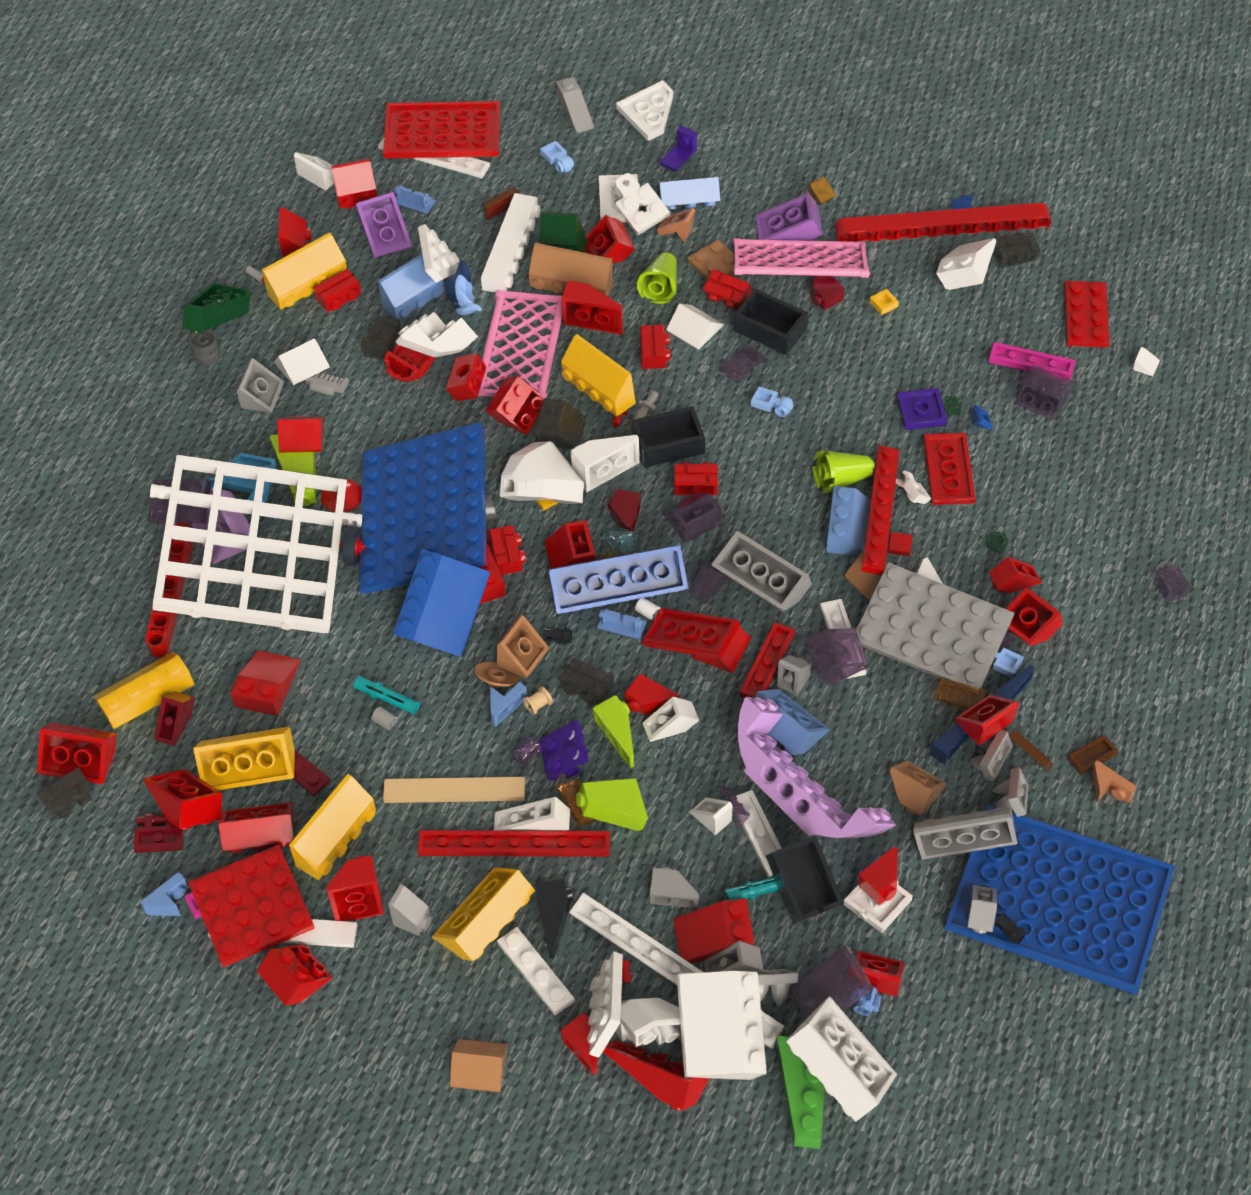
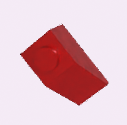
(1013, 576)
(646, 695)
(880, 878)
(575, 1038)

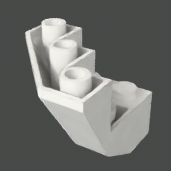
(435, 338)
(541, 474)
(649, 1021)

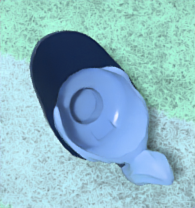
(459, 290)

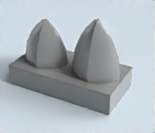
(996, 750)
(1015, 792)
(779, 980)

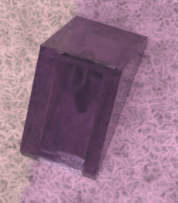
(707, 583)

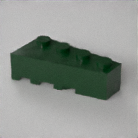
(215, 306)

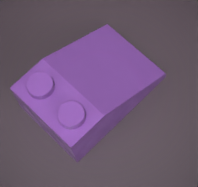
(791, 220)
(383, 225)

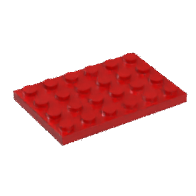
(442, 129)

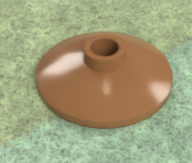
(494, 675)

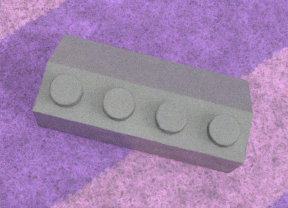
(762, 572)
(965, 833)

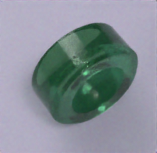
(952, 405)
(996, 542)

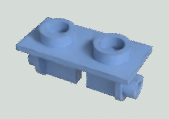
(415, 201)
(621, 624)

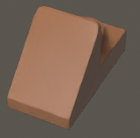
(679, 222)
(1106, 779)

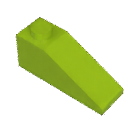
(613, 720)

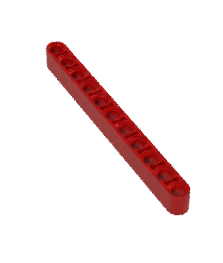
(943, 222)

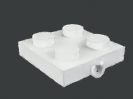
(877, 916)

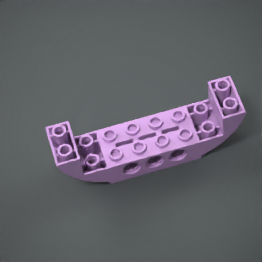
(790, 785)

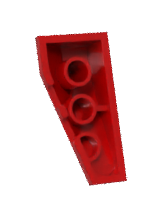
(658, 1074)

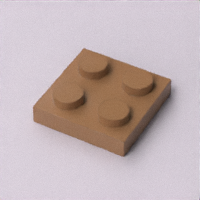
(712, 257)

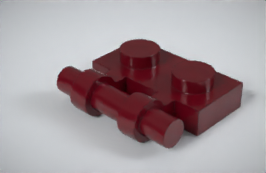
(157, 838)

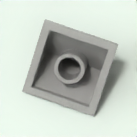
(258, 388)

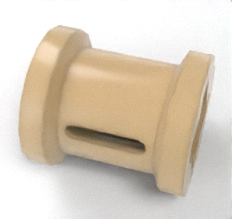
(537, 700)

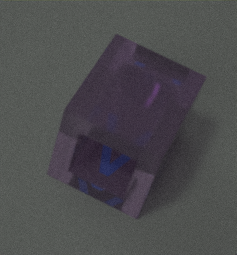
(1171, 583)

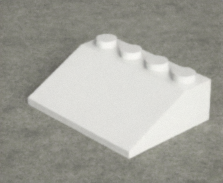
(721, 1025)
(842, 1059)

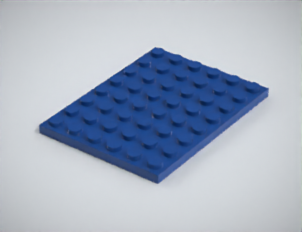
(421, 498)
(1075, 897)

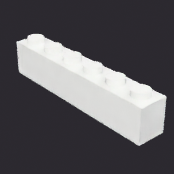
(510, 243)

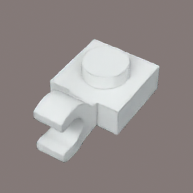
(914, 490)

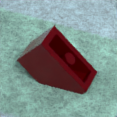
(826, 291)
(625, 508)
(173, 717)

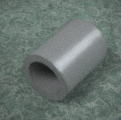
(384, 718)

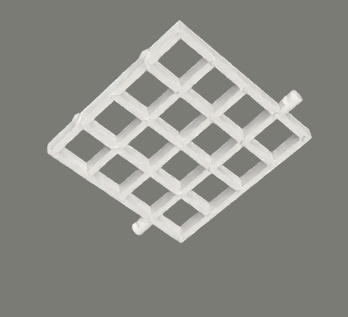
(251, 543)

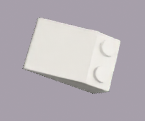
(966, 264)
(604, 459)

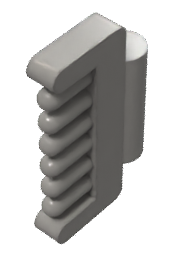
(326, 387)

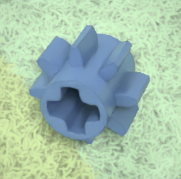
(867, 1003)

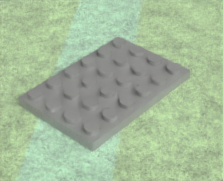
(933, 627)

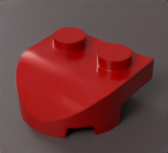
(407, 364)

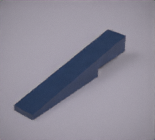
(951, 740)

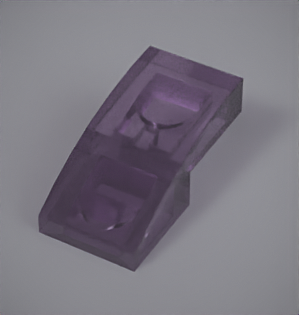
(740, 364)

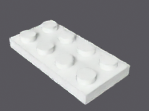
(605, 1003)

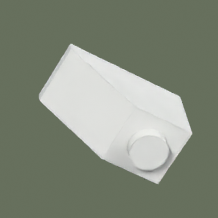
(671, 719)

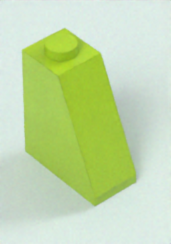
(613, 802)

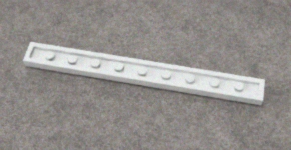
(649, 951)

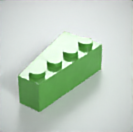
(803, 1097)

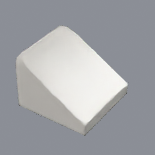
(1146, 362)

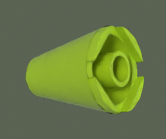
(659, 279)
(840, 469)

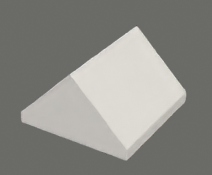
(314, 170)
(693, 325)
(302, 362)

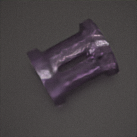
(526, 751)

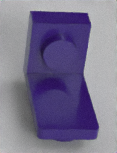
(684, 148)

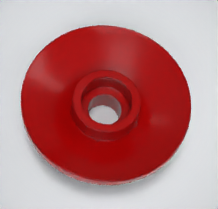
(352, 499)

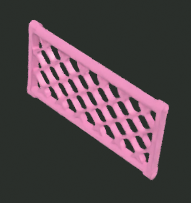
(808, 247)
(545, 355)

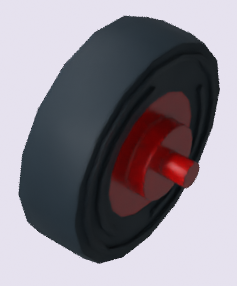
(352, 545)

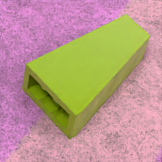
(297, 462)

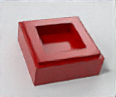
(900, 544)

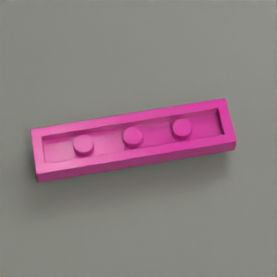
(1024, 359)

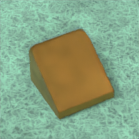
(821, 190)

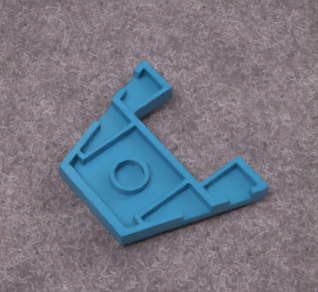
(248, 485)

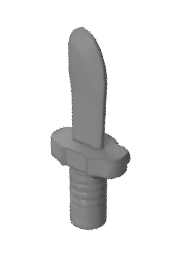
(647, 405)

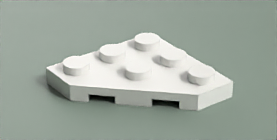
(648, 109)
(437, 258)

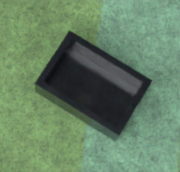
(770, 321)
(669, 436)
(804, 879)

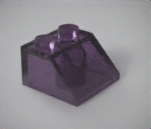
(837, 654)

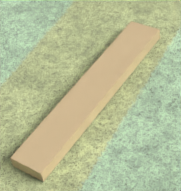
(454, 789)

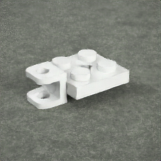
(632, 197)

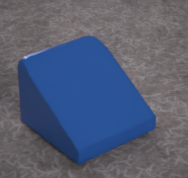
(962, 202)

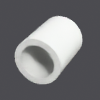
(647, 608)

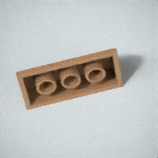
(554, 266)

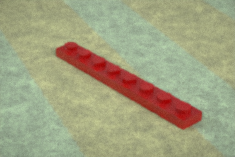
(880, 511)
(514, 843)

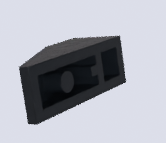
(554, 908)

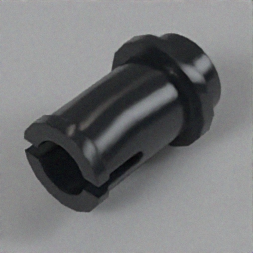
(558, 635)
(1010, 929)

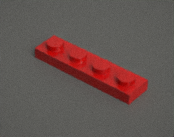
(768, 660)

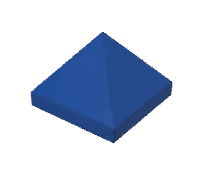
(981, 417)

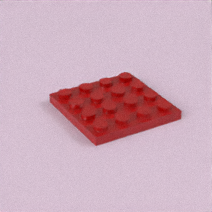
(251, 905)

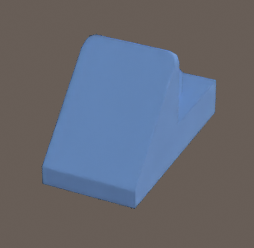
(503, 705)
(161, 900)

